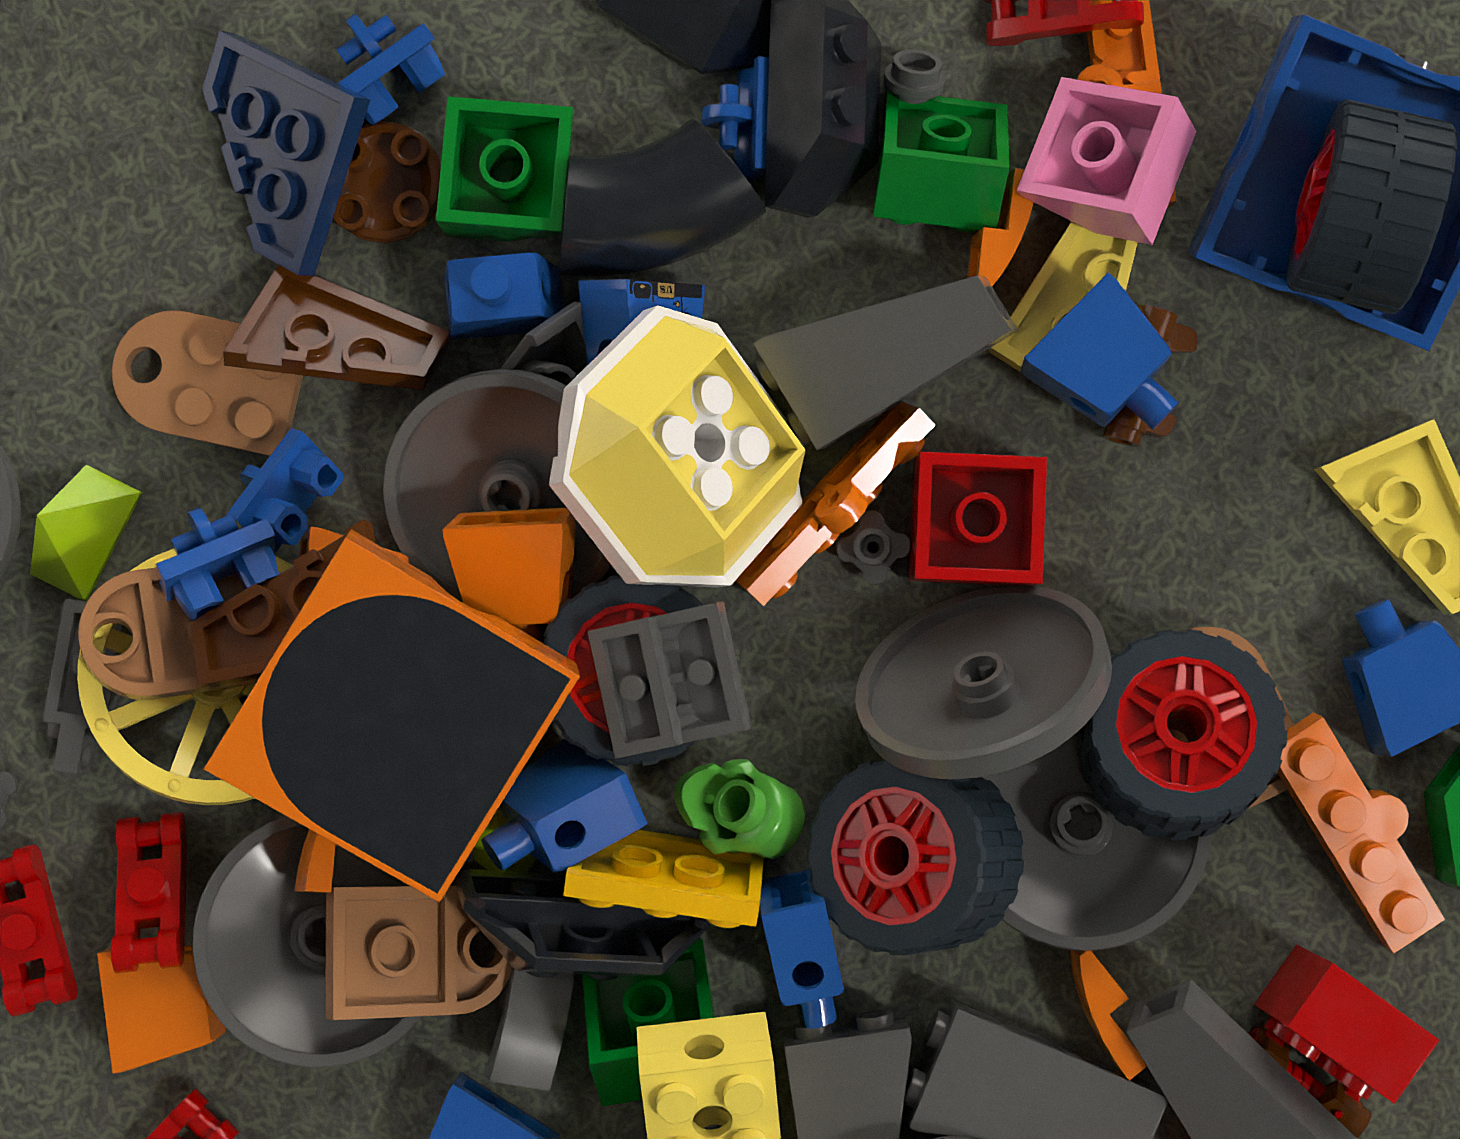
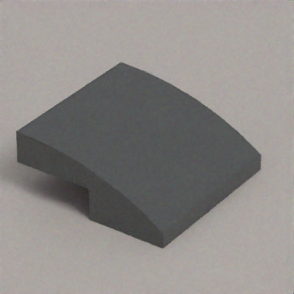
(669, 679)

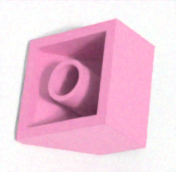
(1109, 158)

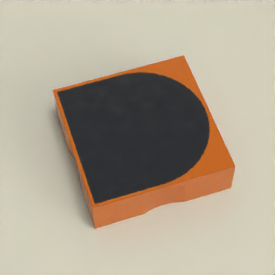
(393, 717)

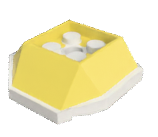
(632, 461)

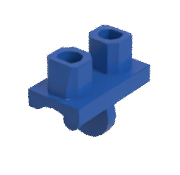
(411, 53)
(743, 118)
(286, 488)
(211, 554)

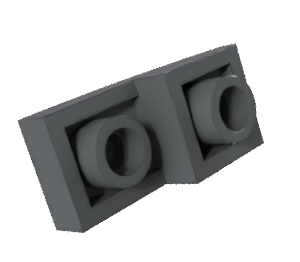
(530, 1030)

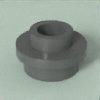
(915, 76)

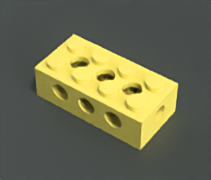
(709, 1076)

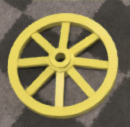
(106, 725)

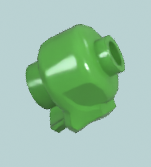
(740, 809)

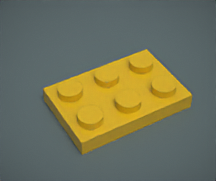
(670, 878)

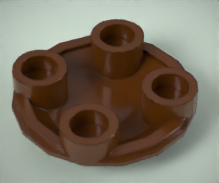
(389, 184)

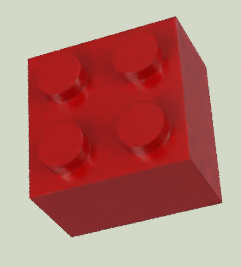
(977, 519)
(1354, 1029)

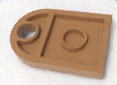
(195, 390)
(161, 651)
(403, 956)

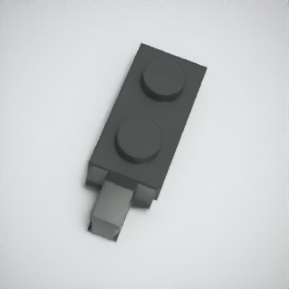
(63, 705)

